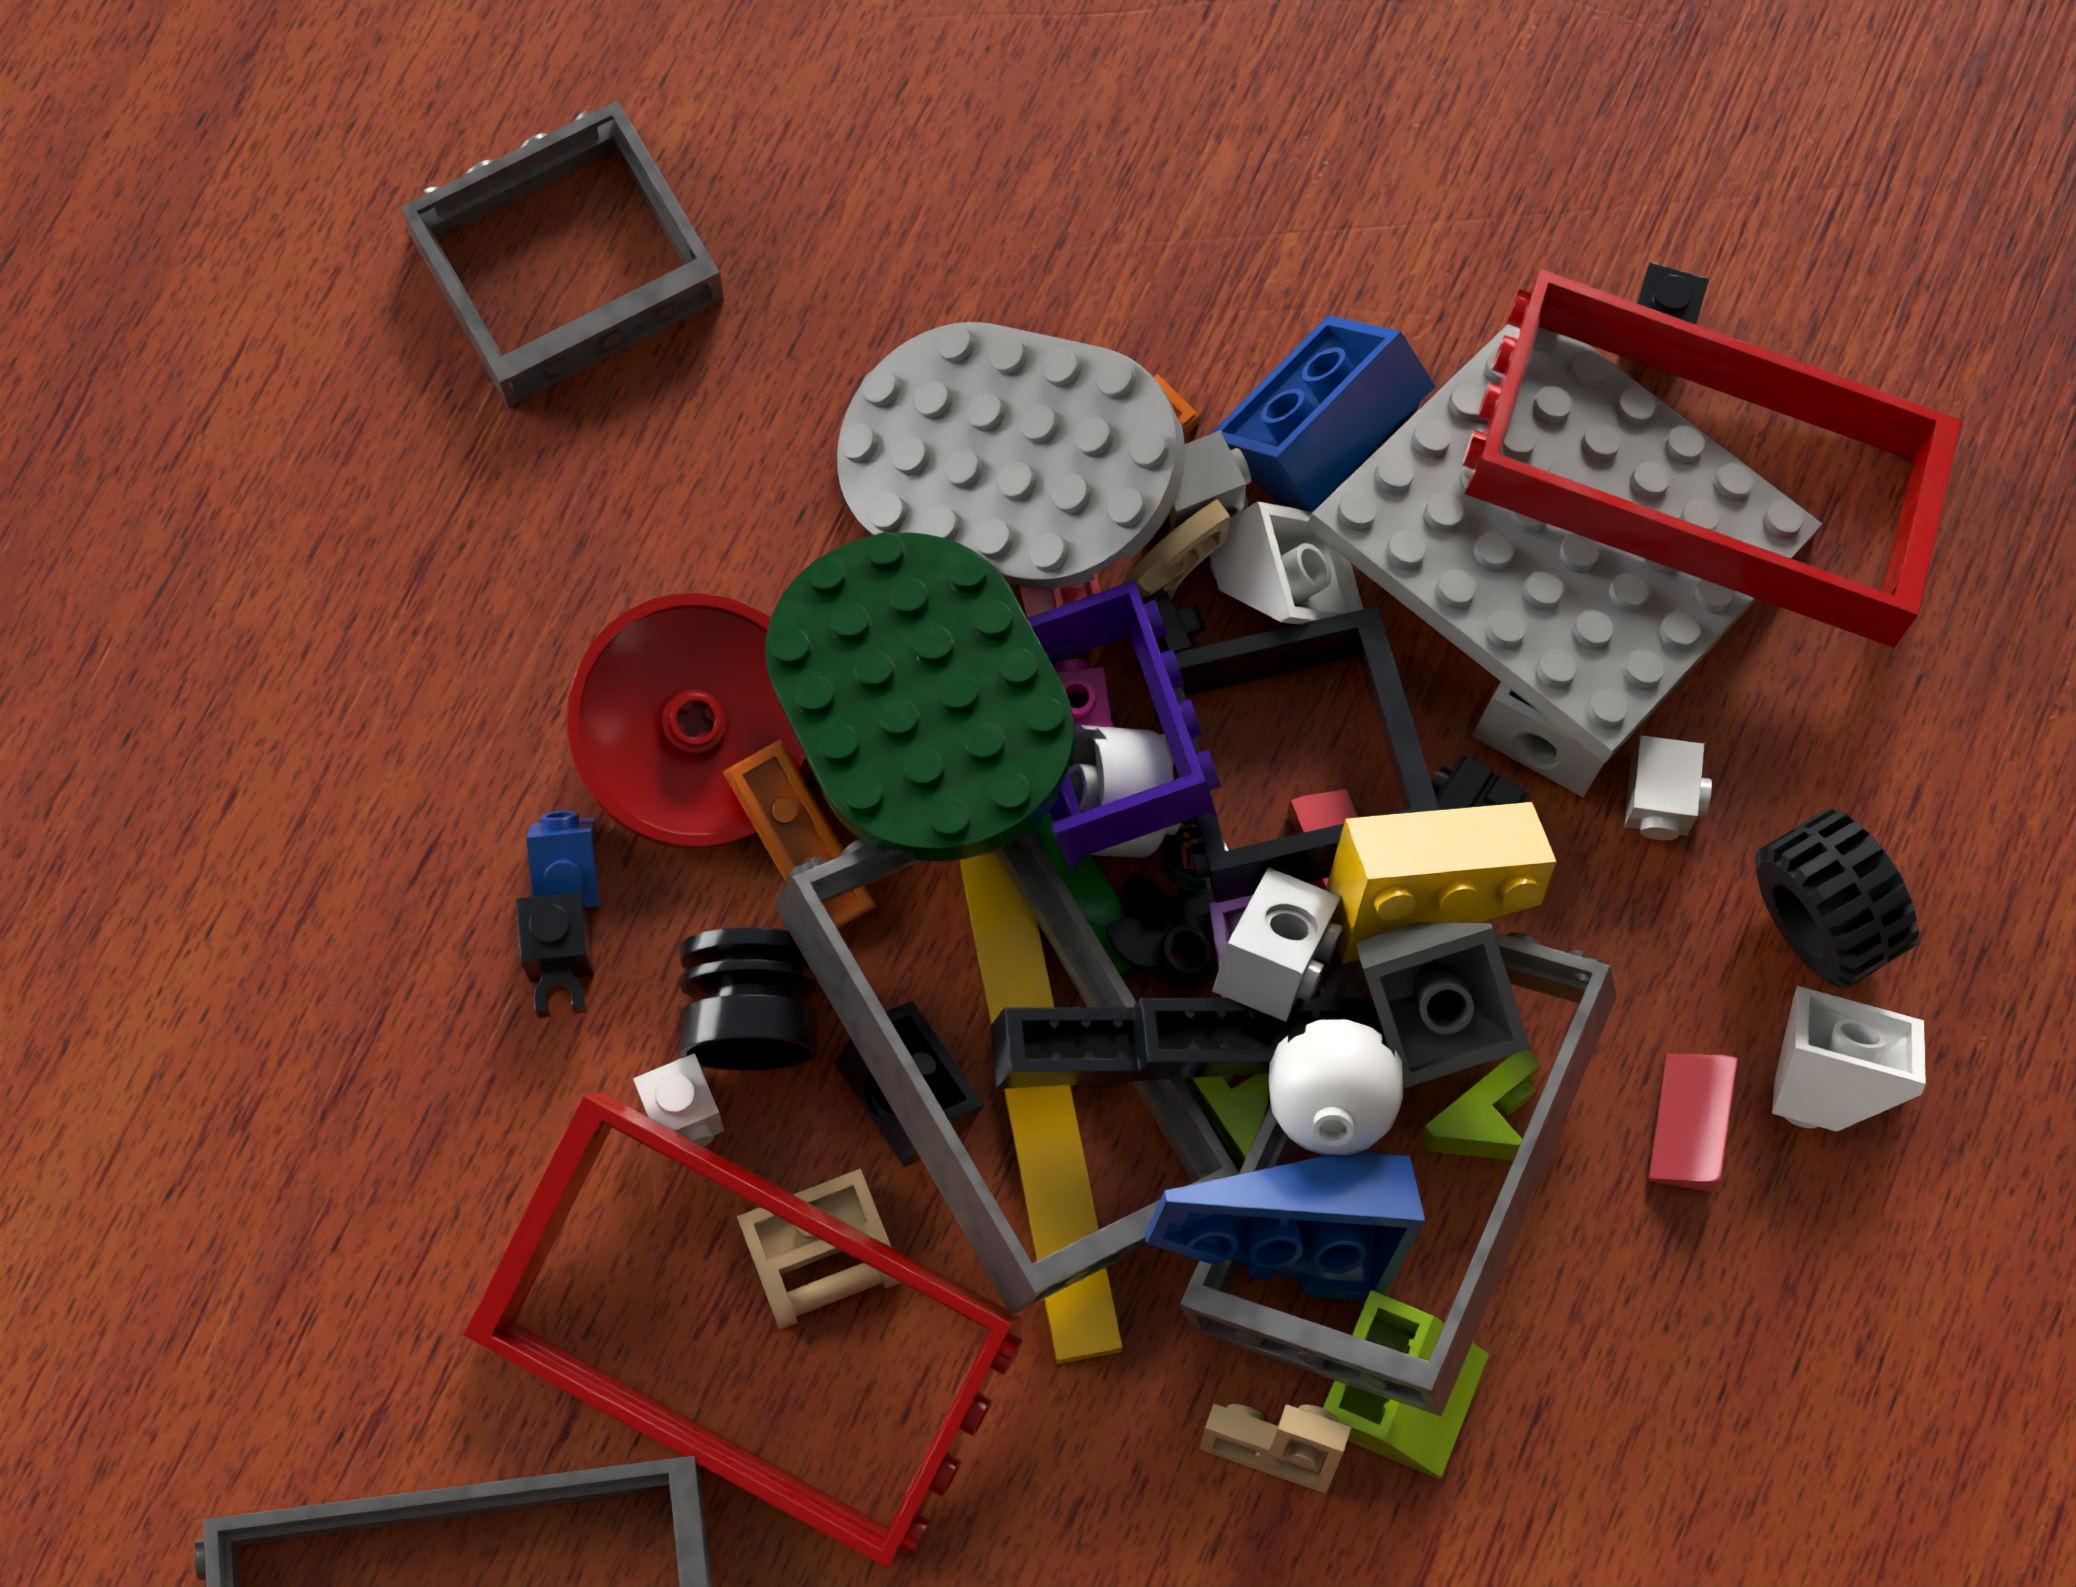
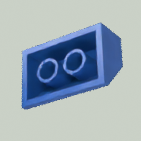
(1326, 409)

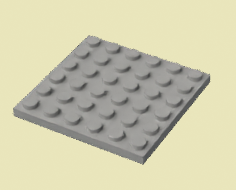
(1545, 611)

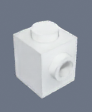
(1666, 787)
(681, 1100)

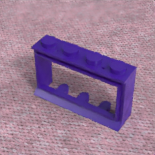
(1094, 623)

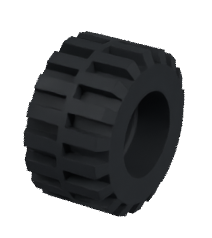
(1836, 898)

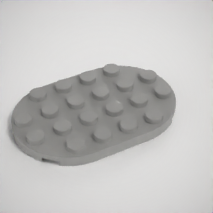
(1015, 448)

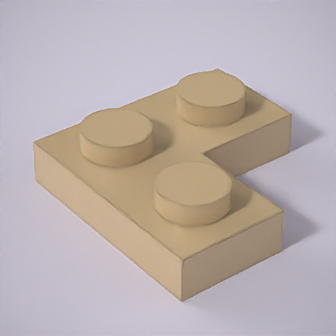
(1300, 1449)

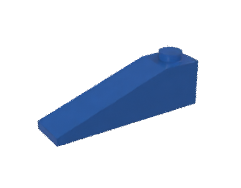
(1319, 1221)

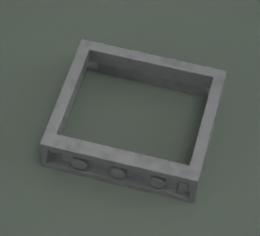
(604, 330)

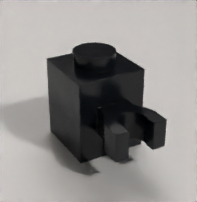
(555, 947)

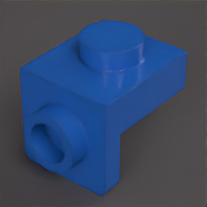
(563, 856)

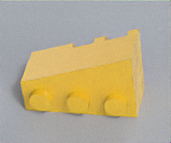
(1437, 869)

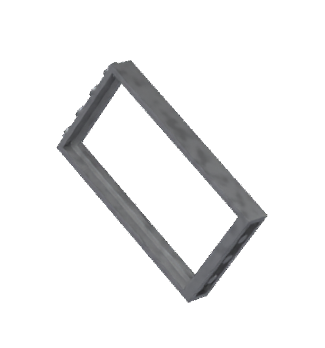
(915, 1105)

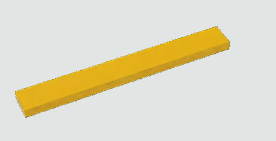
(1040, 1118)

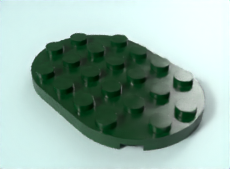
(920, 696)

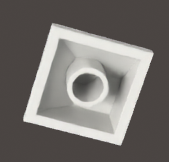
(1283, 566)
(1845, 1061)

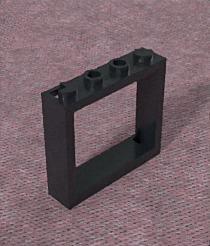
(1282, 651)

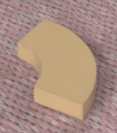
(1181, 551)

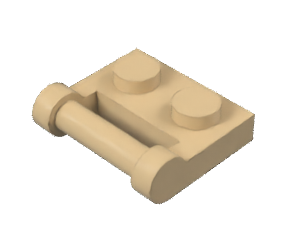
(783, 1247)

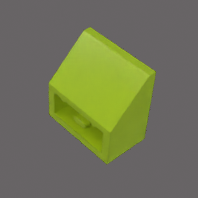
(1391, 1427)

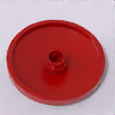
(669, 707)

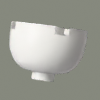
(1335, 1087)

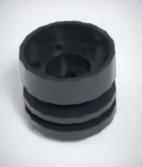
(747, 1000)

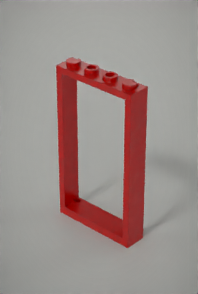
(1750, 375)
(535, 1235)

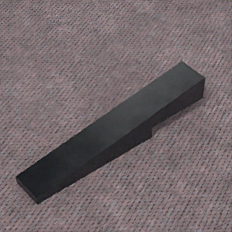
(1152, 1039)

